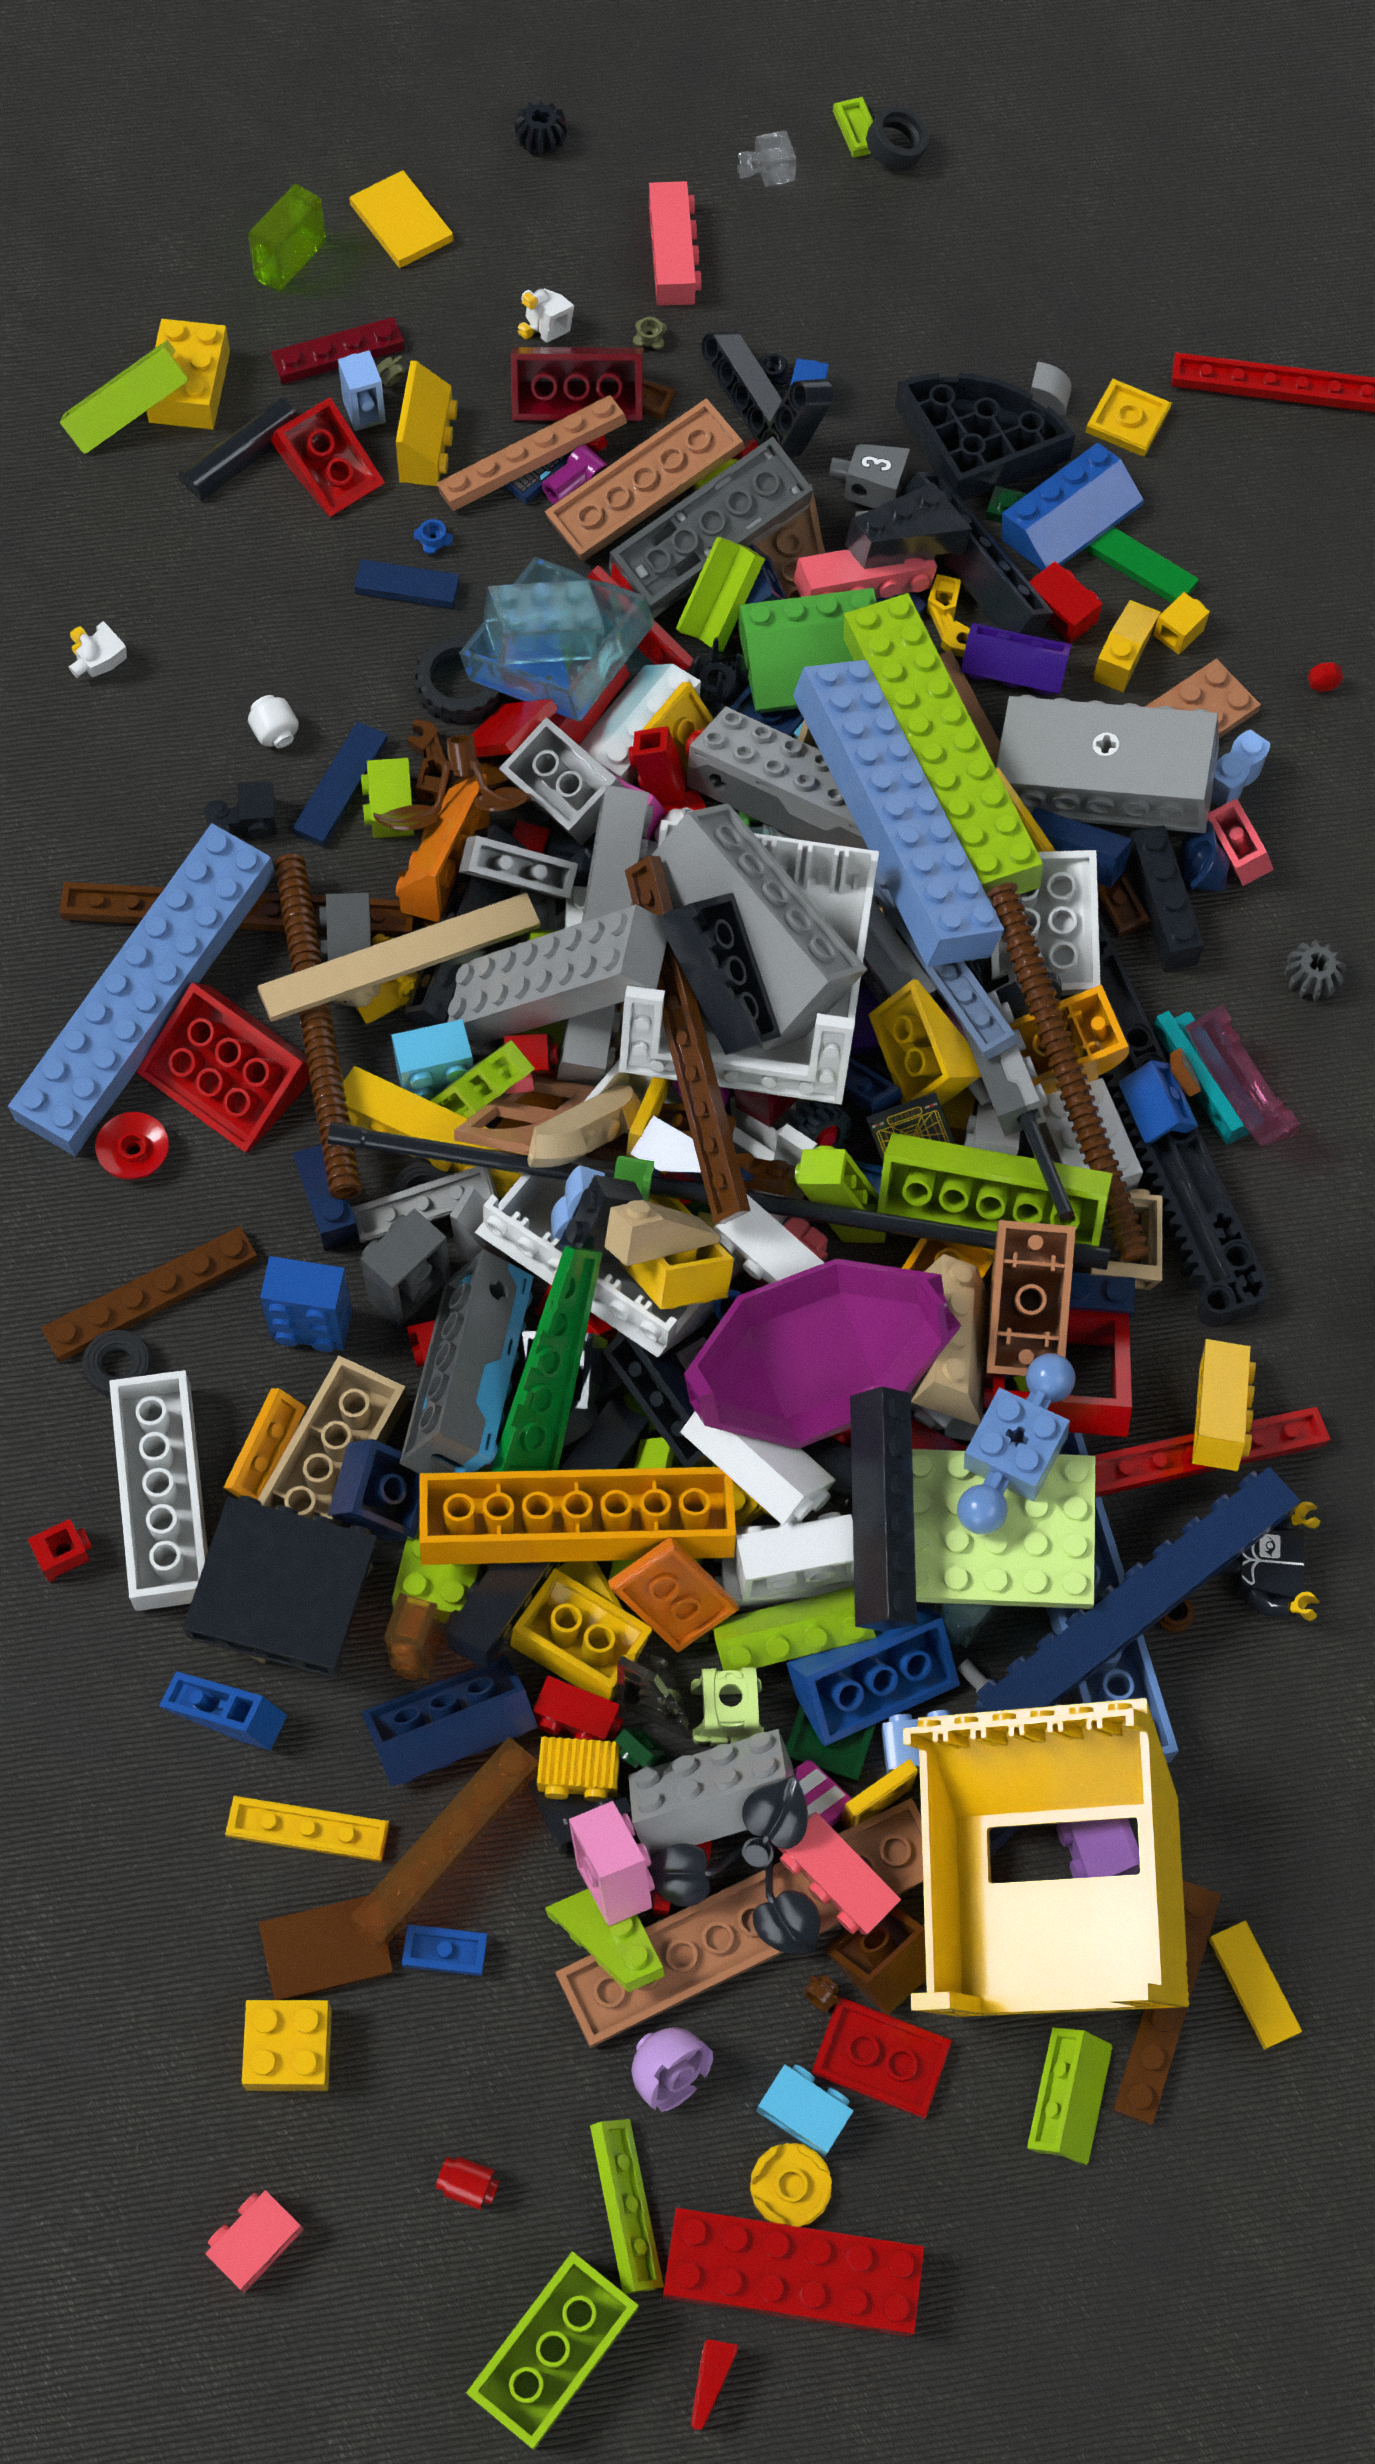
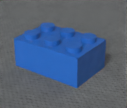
(306, 1304)

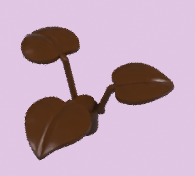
(464, 763)

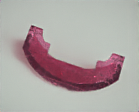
(1240, 1079)

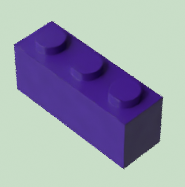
(1015, 659)

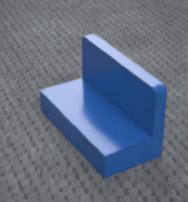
(1157, 1101)

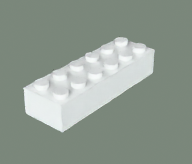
(159, 1488)

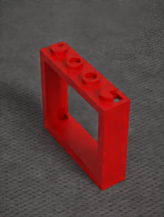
(1086, 1413)

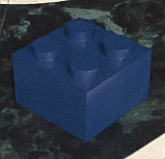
(377, 1491)

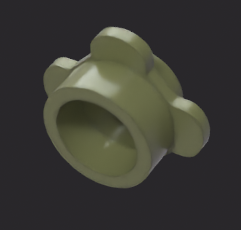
(649, 333)
(391, 370)

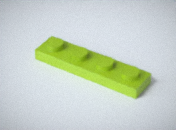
(626, 2206)

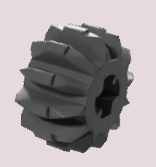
(1315, 970)

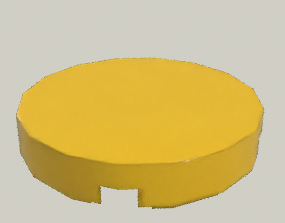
(790, 2185)

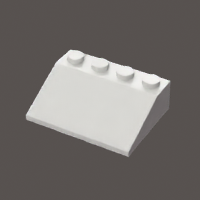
(1063, 921)

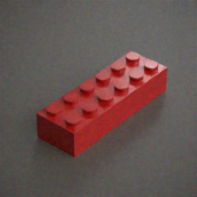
(794, 2272)

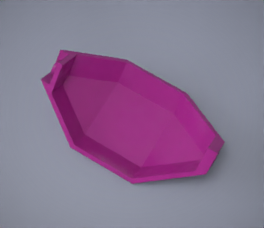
(808, 1342)

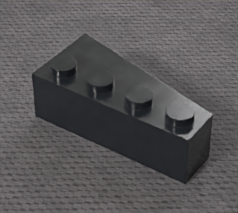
(722, 970)

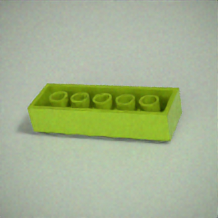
(985, 1186)

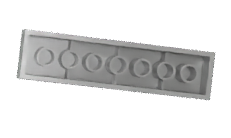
(617, 846)
(558, 975)

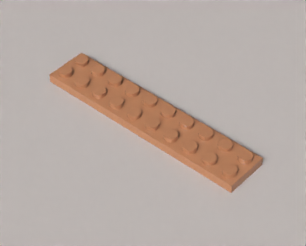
(718, 1935)

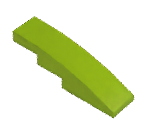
(485, 1081)

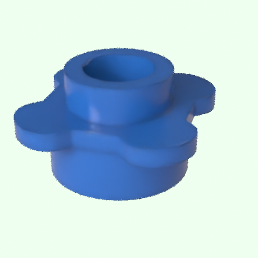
(432, 528)

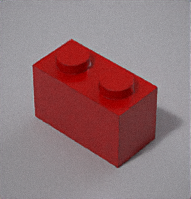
(1071, 602)

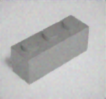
(518, 867)

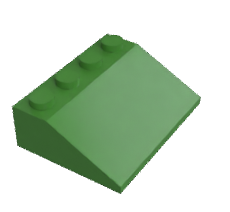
(790, 635)

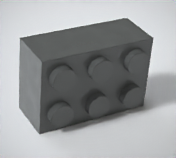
(405, 1267)

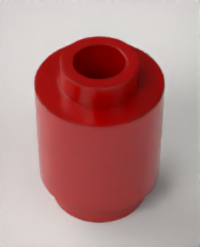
(467, 2182)

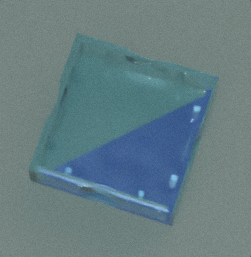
(571, 683)

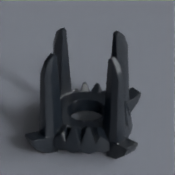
(734, 675)

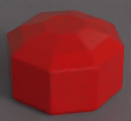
(1325, 677)

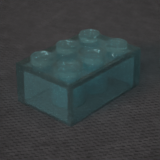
(543, 622)

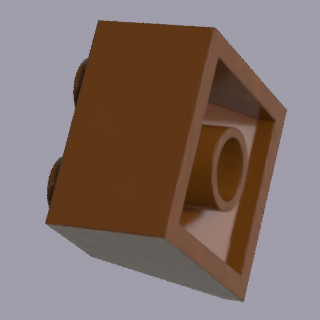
(884, 1962)

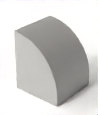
(1051, 387)

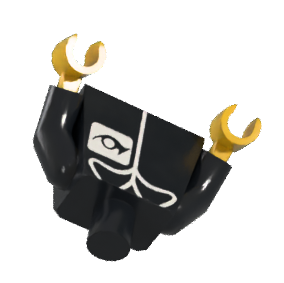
(1273, 1569)

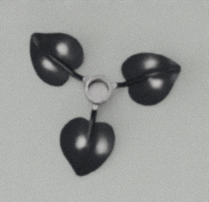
(775, 1819)

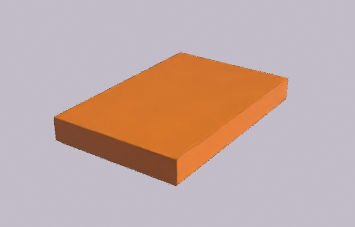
(673, 1594)

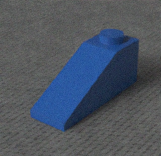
(224, 1709)

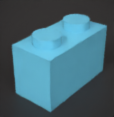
(805, 2109)

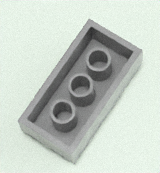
(705, 1792)

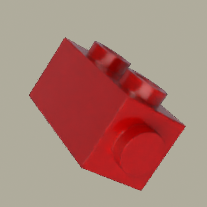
(658, 764)
(576, 1712)

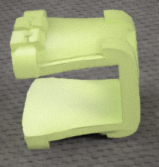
(726, 1723)

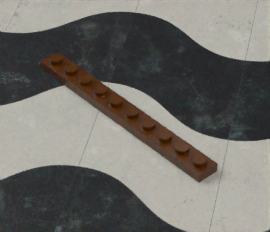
(132, 903)
(692, 1059)

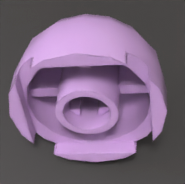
(668, 2065)

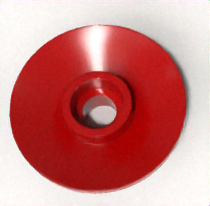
(127, 1132)

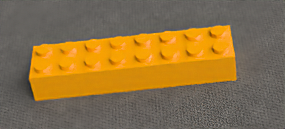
(574, 1515)

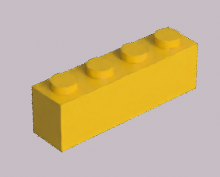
(1223, 1405)

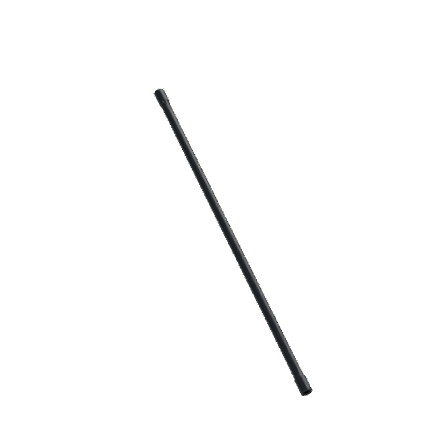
(360, 1138)

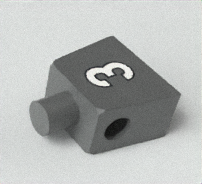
(873, 474)

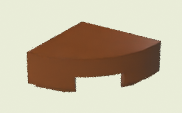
(1184, 1072)

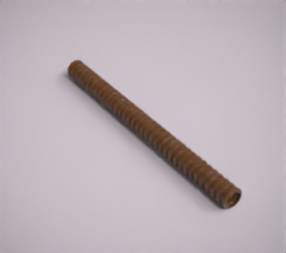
(317, 1027)
(1066, 1067)

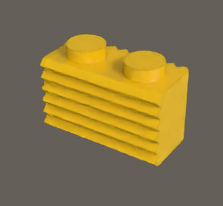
(578, 1768)

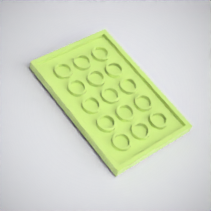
(1032, 1560)

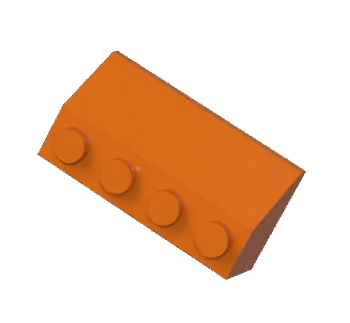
(439, 857)

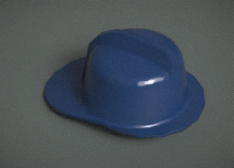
(1203, 862)

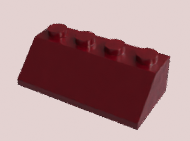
(547, 377)

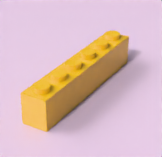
(394, 1110)

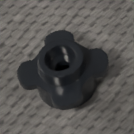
(776, 363)

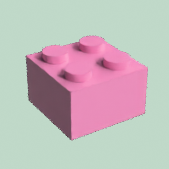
(612, 1862)

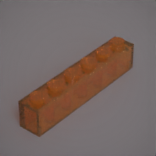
(443, 1844)

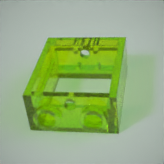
(287, 237)

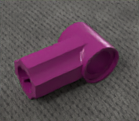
(580, 468)

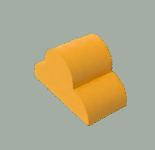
(1093, 1031)

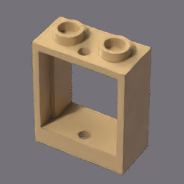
(1150, 1270)

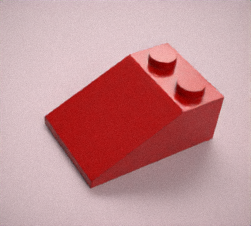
(327, 457)

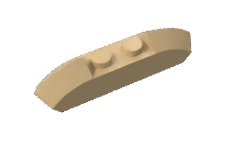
(583, 1127)

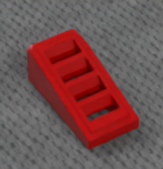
(714, 2367)

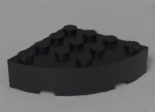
(981, 430)

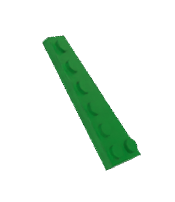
(547, 1385)

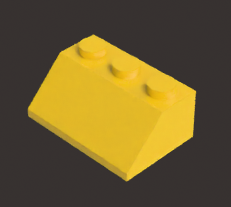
(424, 427)
(578, 1634)

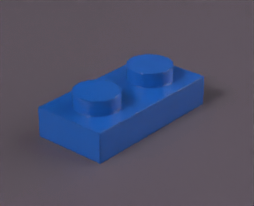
(444, 1950)

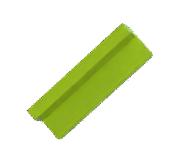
(124, 398)

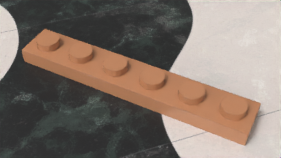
(531, 453)

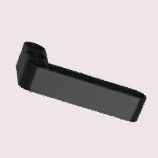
(757, 401)

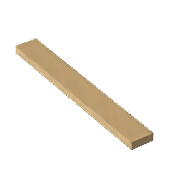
(398, 957)

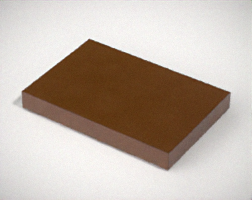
(319, 1951)

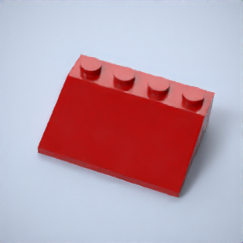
(225, 1066)

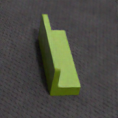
(720, 592)
(1070, 2095)

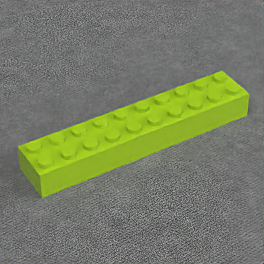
(944, 741)

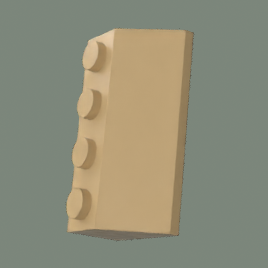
(957, 1375)

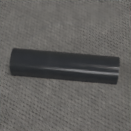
(236, 451)

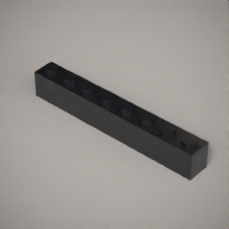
(508, 1588)

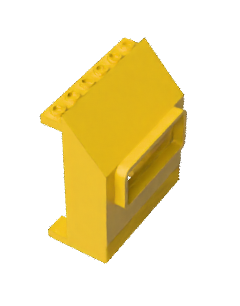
(1048, 1940)

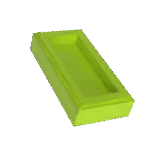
(854, 123)

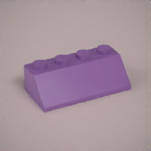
(1100, 1848)

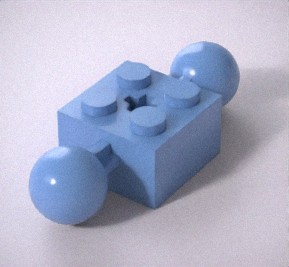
(1022, 1468)

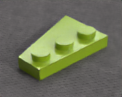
(619, 1948)

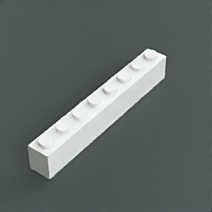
(776, 1253)

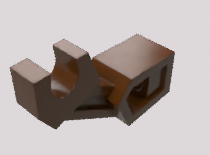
(429, 745)

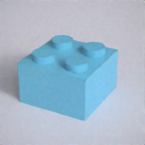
(432, 1057)

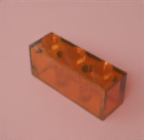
(413, 1637)

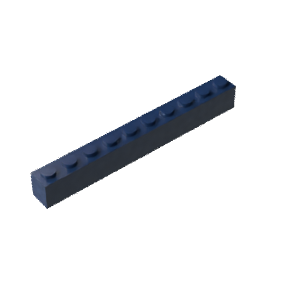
(1144, 1597)

